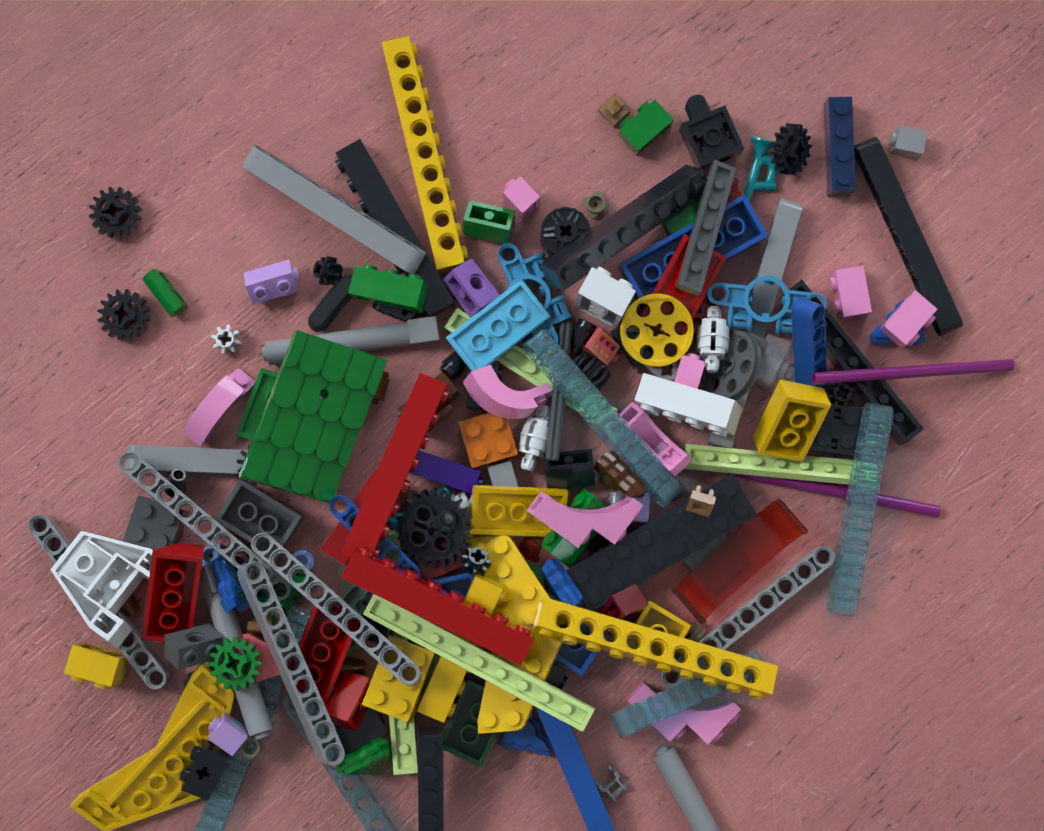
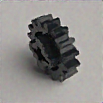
(791, 149)
(117, 222)
(122, 325)

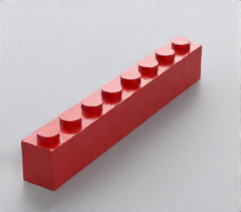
(396, 465)
(438, 606)

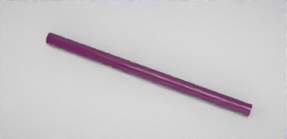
(912, 371)
(841, 492)

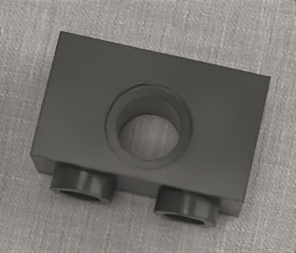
(192, 646)

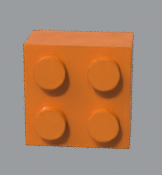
(487, 439)

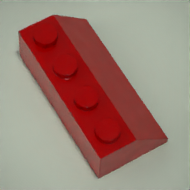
(172, 590)
(324, 650)

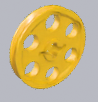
(667, 324)

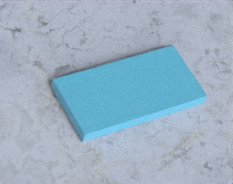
(498, 326)

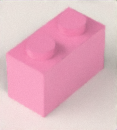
(521, 198)
(850, 293)
(909, 319)
(689, 370)

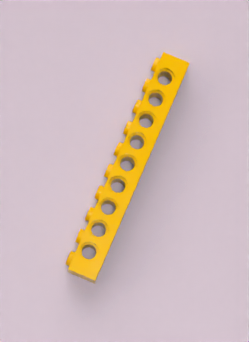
(394, 52)
(762, 673)

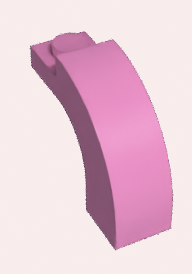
(499, 399)
(216, 405)
(661, 446)

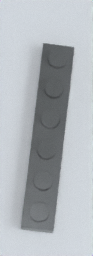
(705, 228)

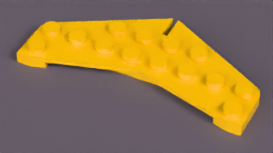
(523, 592)
(152, 780)

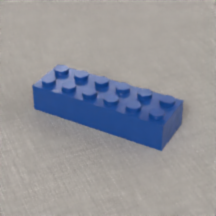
(737, 233)

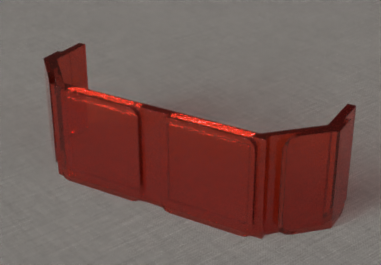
(738, 559)

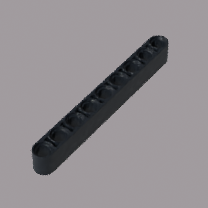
(907, 234)

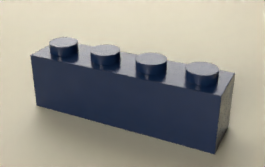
(839, 146)

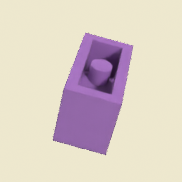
(470, 287)

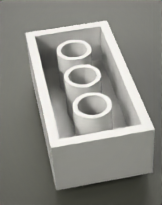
(604, 297)
(688, 404)

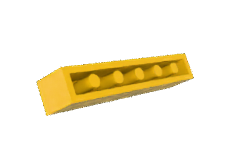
(447, 676)

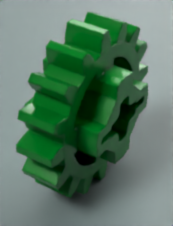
(231, 655)

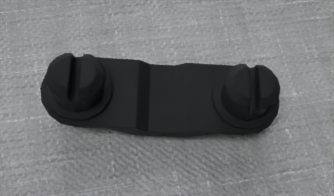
(330, 305)

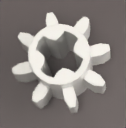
(223, 334)

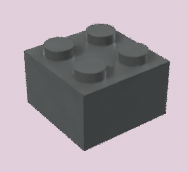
(153, 525)

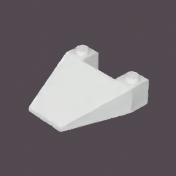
(100, 578)

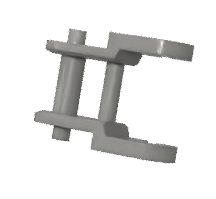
(616, 779)

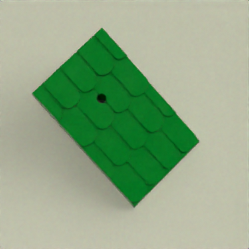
(312, 417)

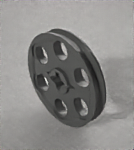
(738, 361)

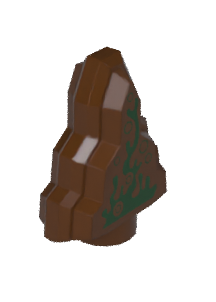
(618, 475)

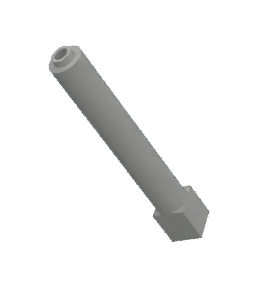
(413, 333)
(227, 624)
(684, 789)

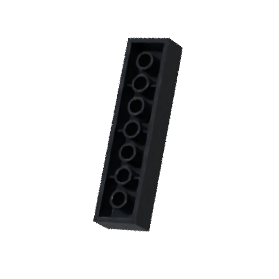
(659, 544)

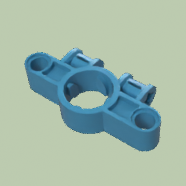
(530, 272)
(739, 298)

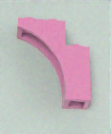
(577, 523)
(704, 722)

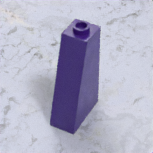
(447, 472)

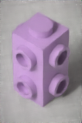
(271, 281)

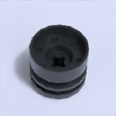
(564, 219)

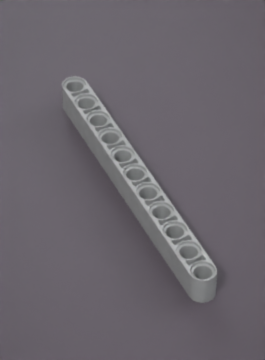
(771, 264)

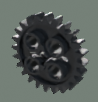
(431, 549)

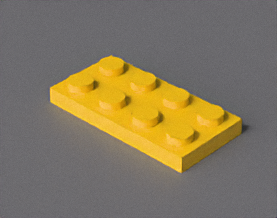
(504, 510)

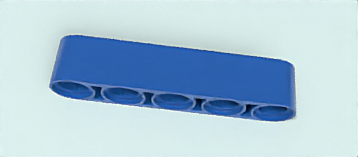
(809, 341)
(386, 545)

